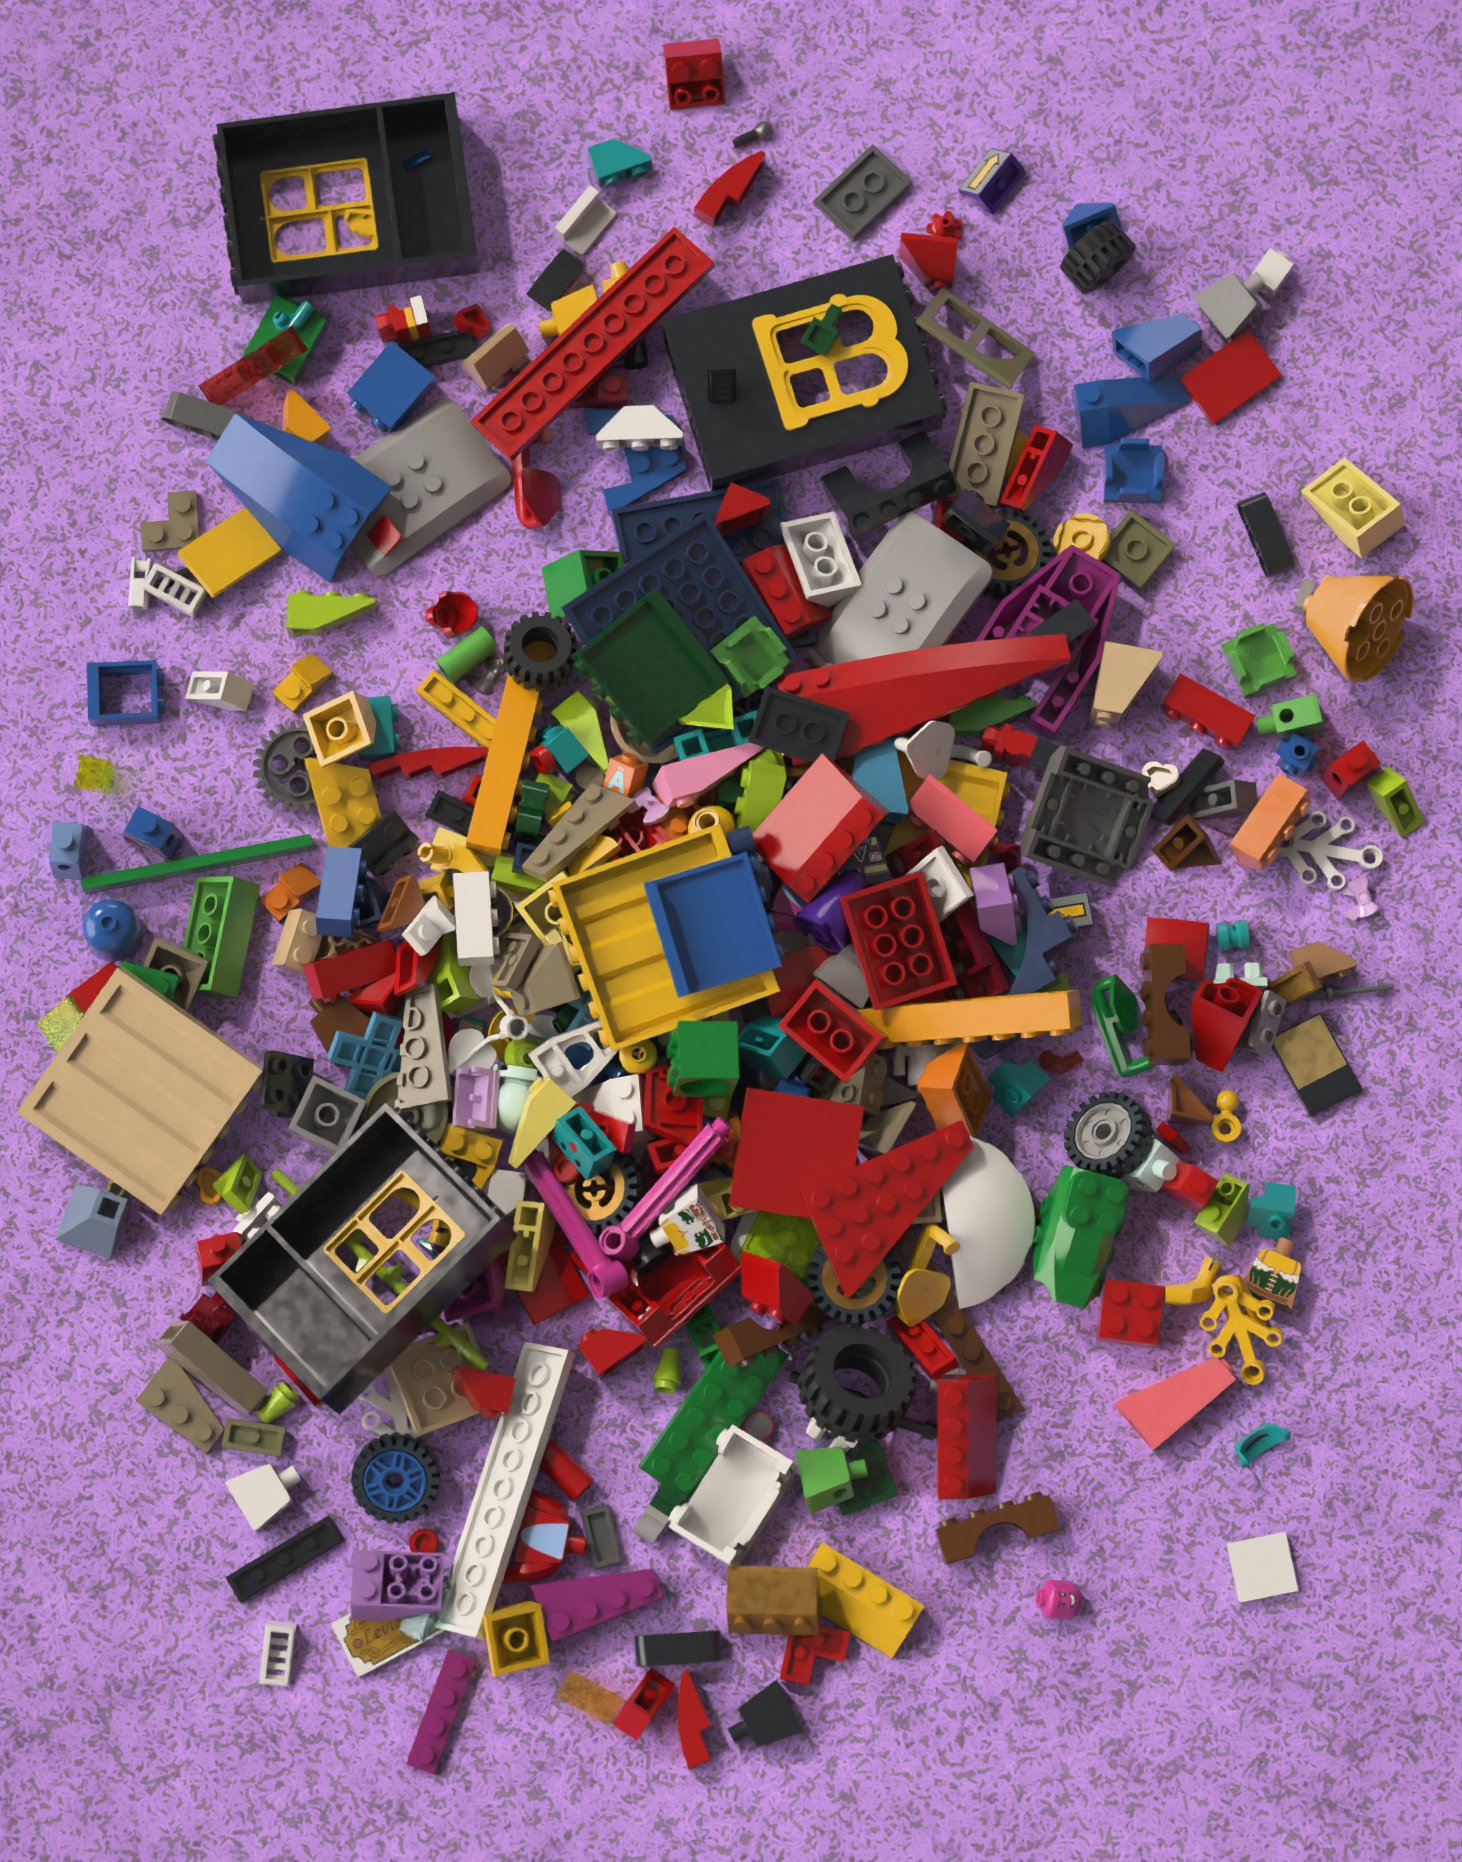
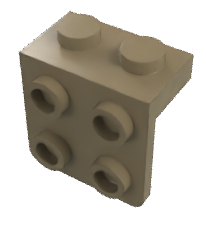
(862, 1089)

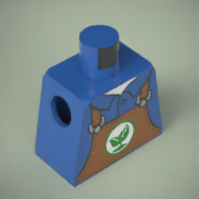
(153, 832)

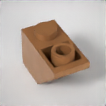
(1324, 960)

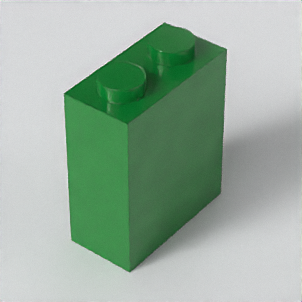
(310, 333)

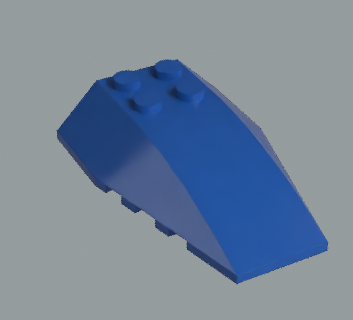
(298, 490)

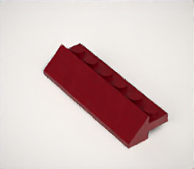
(967, 945)

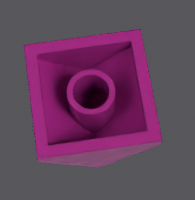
(481, 1295)

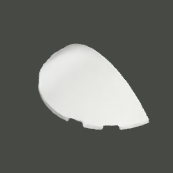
(991, 1219)

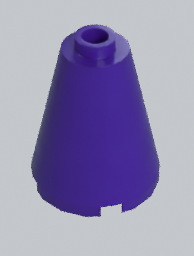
(824, 914)

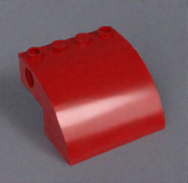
(672, 1292)

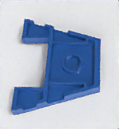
(647, 468)

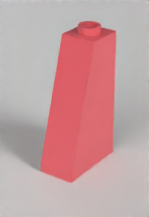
(1170, 1403)

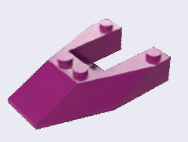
(1054, 586)

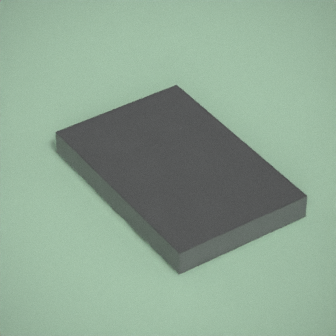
(862, 192)

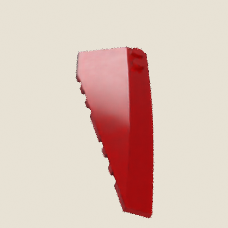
(920, 685)

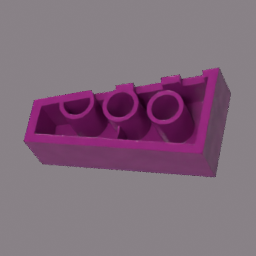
(588, 1602)

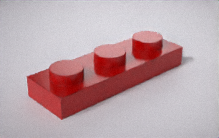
(924, 1346)

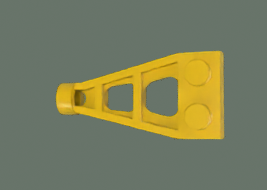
(473, 1147)

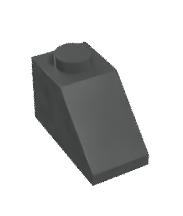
(1225, 799)

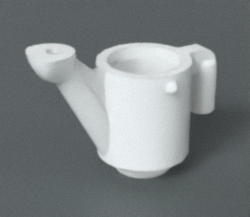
(917, 1060)

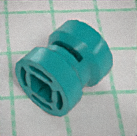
(1232, 935)

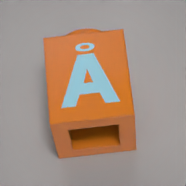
(625, 774)

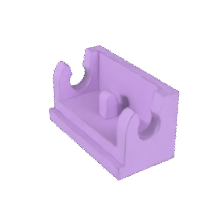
(476, 1099)

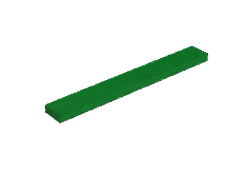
(197, 864)

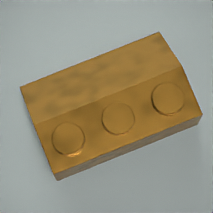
(773, 1600)

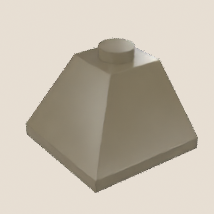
(179, 960)
(546, 981)
(883, 1131)

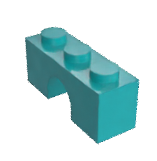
(700, 743)

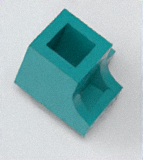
(1017, 1085)
(1273, 1211)

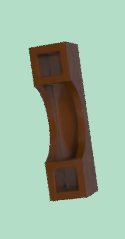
(1166, 1040)
(747, 1339)
(1033, 1517)

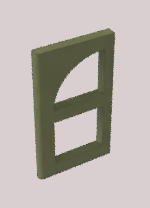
(1002, 370)

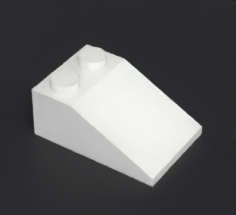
(620, 1098)

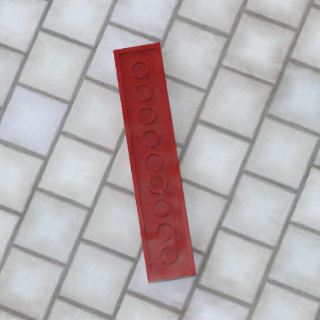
(592, 344)

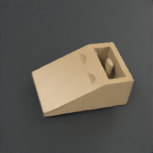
(302, 945)

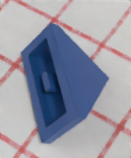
(1085, 218)

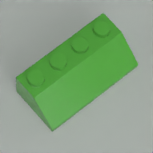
(221, 931)

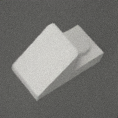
(429, 926)

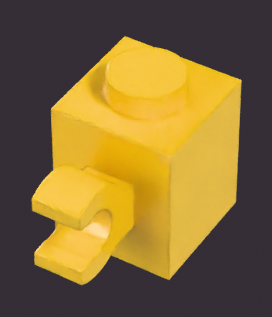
(441, 887)

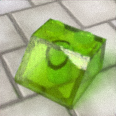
(783, 1240)

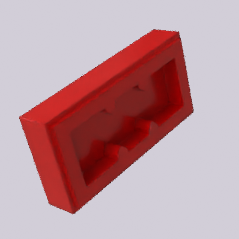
(615, 1129)

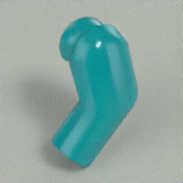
(297, 320)

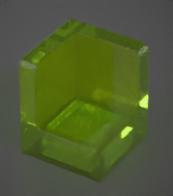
(94, 774)

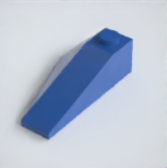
(1118, 406)

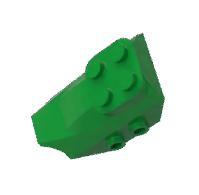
(1078, 1234)

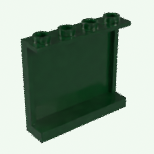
(648, 668)

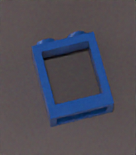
(94, 692)

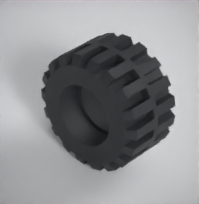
(1097, 256)
(546, 630)

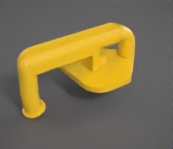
(921, 1289)

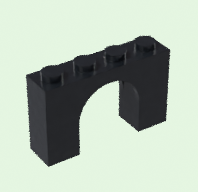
(867, 509)

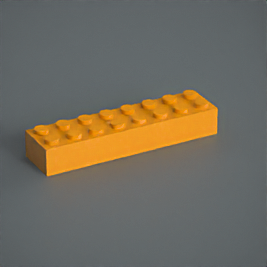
(977, 1018)

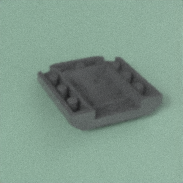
(1087, 816)

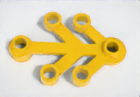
(1240, 1324)

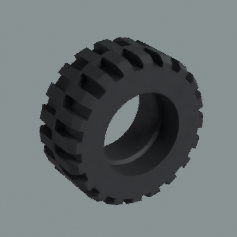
(843, 1412)

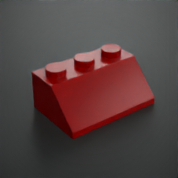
(781, 591)
(833, 1030)

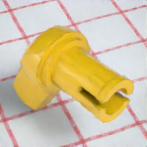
(451, 857)
(1193, 1291)

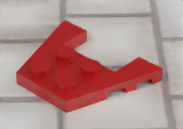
(675, 1116)

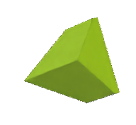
(713, 711)

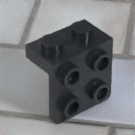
(284, 1082)

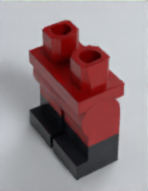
(1018, 748)

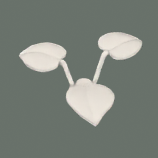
(471, 1049)

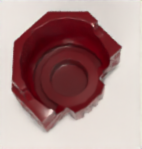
(211, 1316)

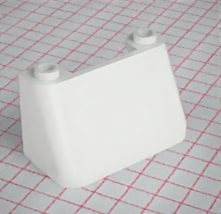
(734, 1497)

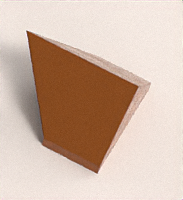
(403, 904)
(1184, 1106)

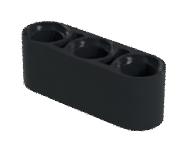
(1265, 534)
(678, 1648)

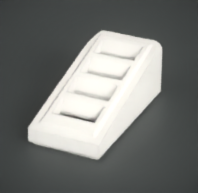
(199, 591)
(281, 1627)

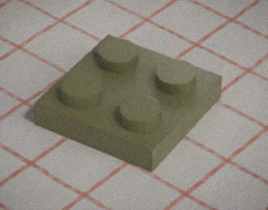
(1137, 549)

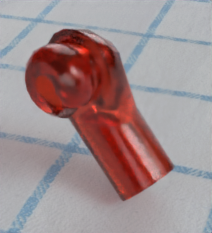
(1057, 1064)

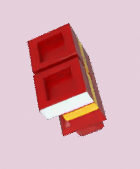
(404, 324)

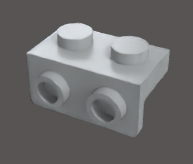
(1263, 1024)

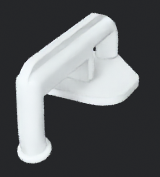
(932, 748)

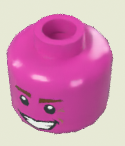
(1059, 1599)

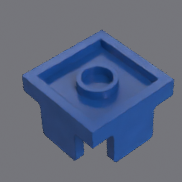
(1133, 471)

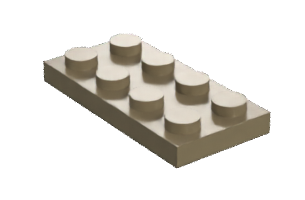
(986, 440)

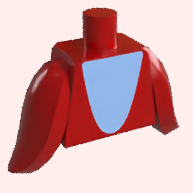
(543, 1540)

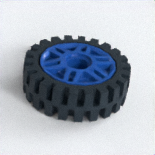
(398, 1455)

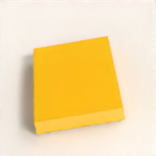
(229, 552)

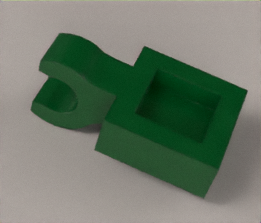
(821, 334)

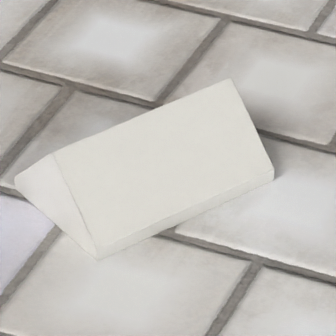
(821, 558)

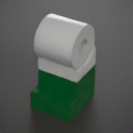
(657, 1514)

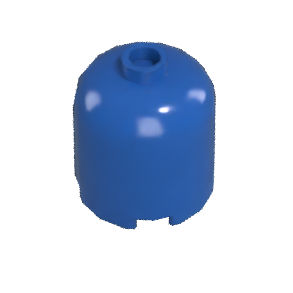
(112, 930)

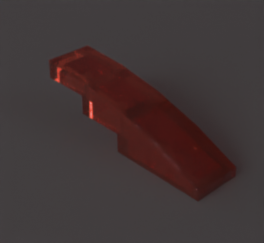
(253, 367)

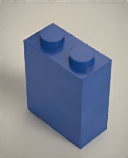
(391, 388)

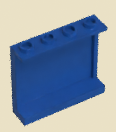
(713, 924)

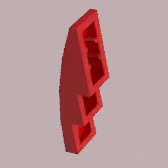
(441, 760)

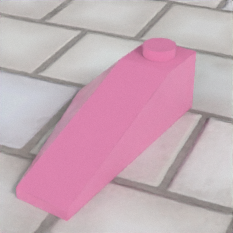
(691, 778)

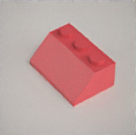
(956, 823)

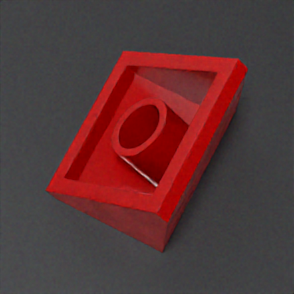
(740, 509)

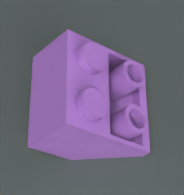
(995, 903)

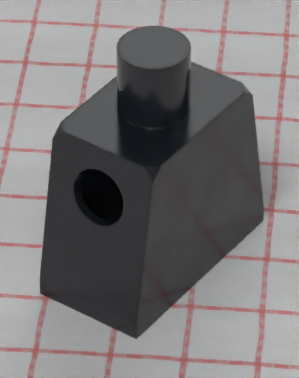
(766, 1718)

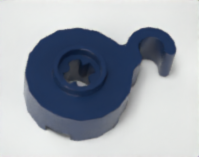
(742, 841)

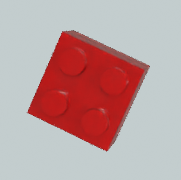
(1130, 1313)

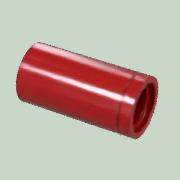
(565, 1470)

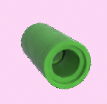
(466, 654)

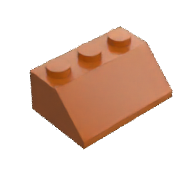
(1270, 823)
(955, 1089)

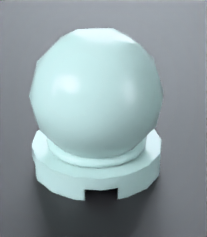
(512, 1095)

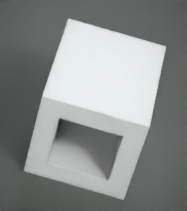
(1274, 270)

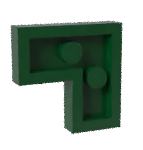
(874, 1488)

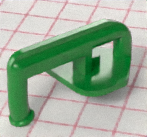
(1125, 1019)

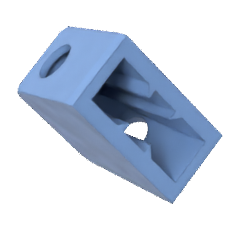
(68, 849)

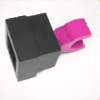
(815, 1073)

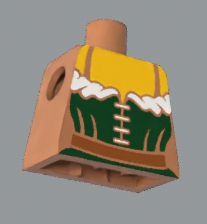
(1275, 1275)

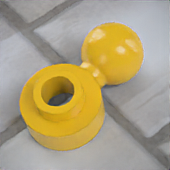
(1227, 1103)

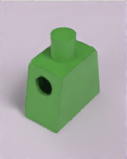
(1305, 717)
(827, 1476)

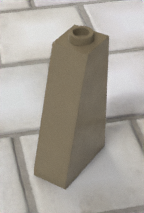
(211, 1366)

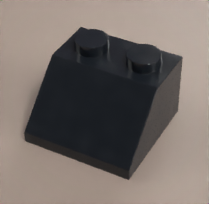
(975, 521)

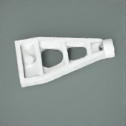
(553, 1063)

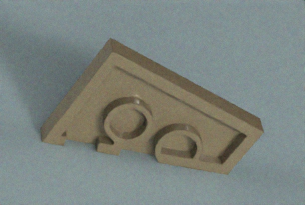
(179, 1405)

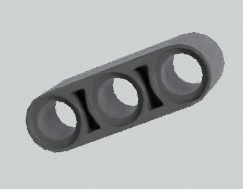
(197, 415)

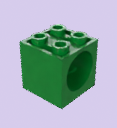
(575, 574)
(703, 1059)

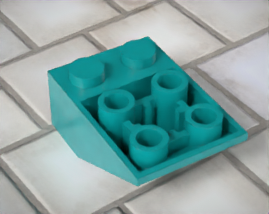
(769, 1048)

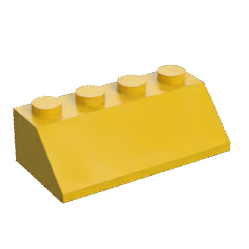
(863, 1601)

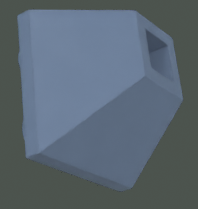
(93, 1220)

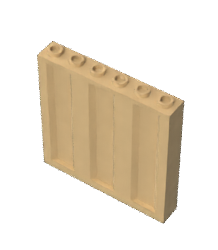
(142, 1091)

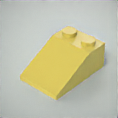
(1354, 507)
(543, 918)

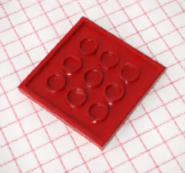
(788, 1146)

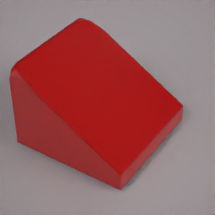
(385, 535)

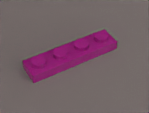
(441, 1712)

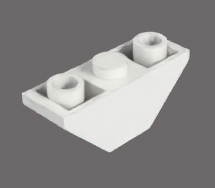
(639, 429)

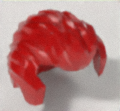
(453, 613)

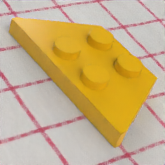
(343, 800)

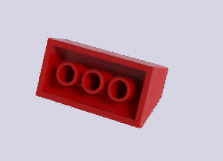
(966, 1436)

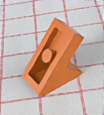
(290, 891)

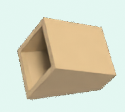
(1120, 680)

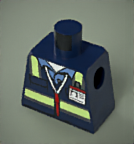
(870, 861)

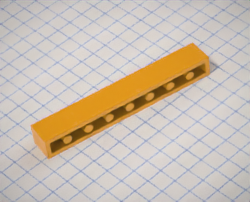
(506, 760)

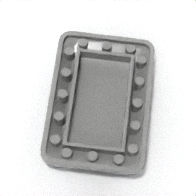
(438, 480)
(910, 596)

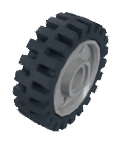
(1108, 1135)

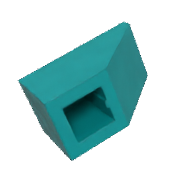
(616, 161)
(562, 745)

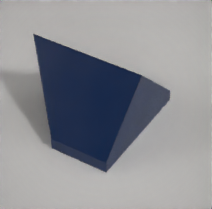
(373, 903)

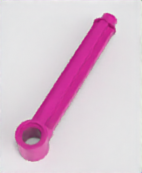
(663, 1192)
(603, 1275)

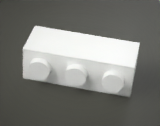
(475, 918)

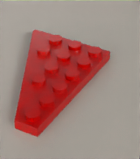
(875, 1202)

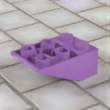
(395, 1584)

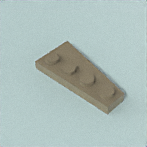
(577, 829)

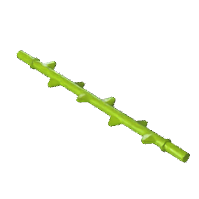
(392, 1277)

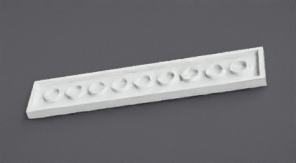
(504, 1489)

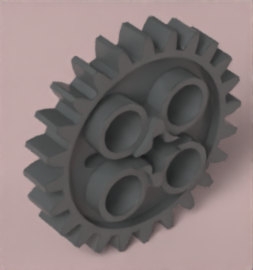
(282, 748)

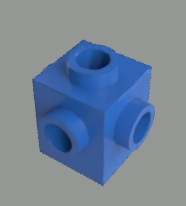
(1293, 764)

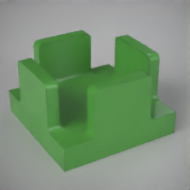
(751, 656)
(1259, 658)

